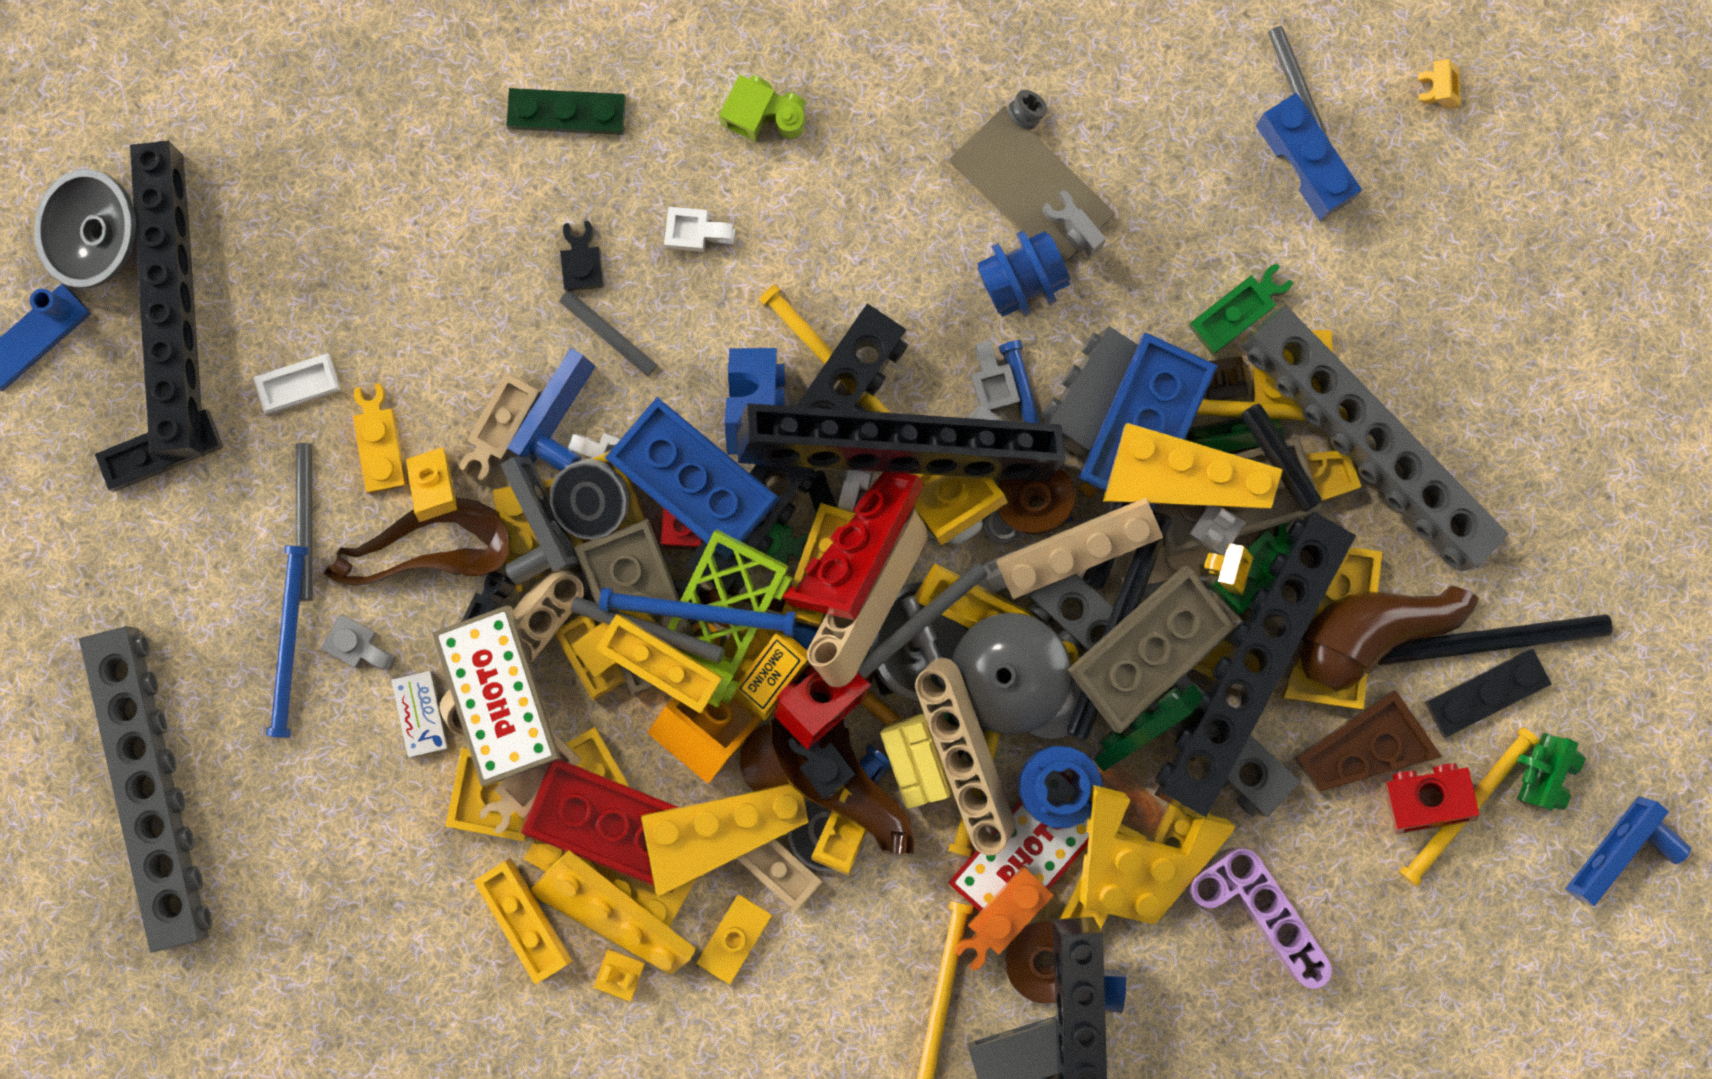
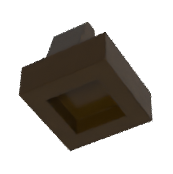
(1228, 380)

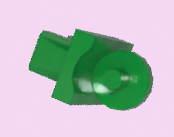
(1547, 772)

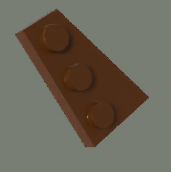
(1368, 744)

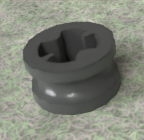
(1027, 109)

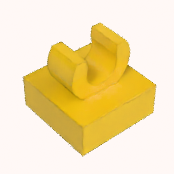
(1446, 84)
(1231, 568)
(619, 974)

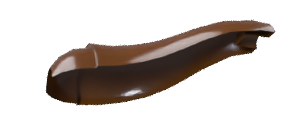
(471, 515)
(1366, 626)
(866, 806)

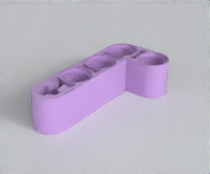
(1268, 920)

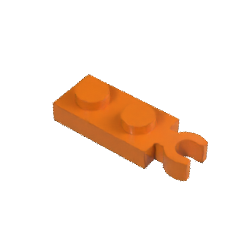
(1005, 916)

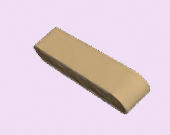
(538, 598)
(844, 642)
(962, 774)

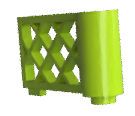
(777, 588)

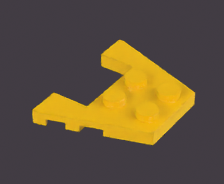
(1138, 875)

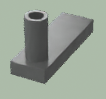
(555, 547)

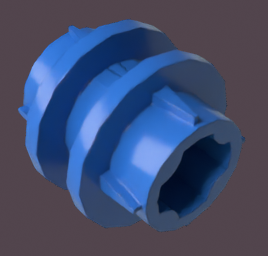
(1024, 273)
(1034, 792)

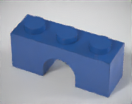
(1322, 173)
(754, 380)

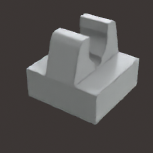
(1216, 529)

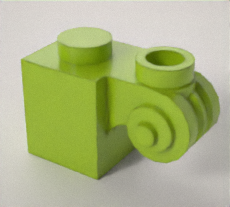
(755, 103)

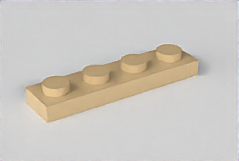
(1079, 548)

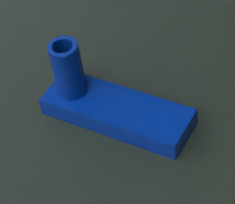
(41, 329)
(535, 433)
(1638, 824)

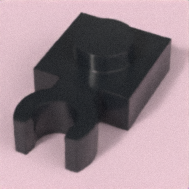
(581, 264)
(496, 589)
(825, 768)

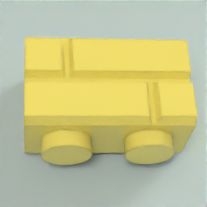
(915, 761)

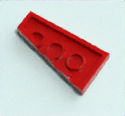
(851, 564)

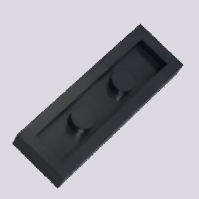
(133, 462)
(1488, 693)

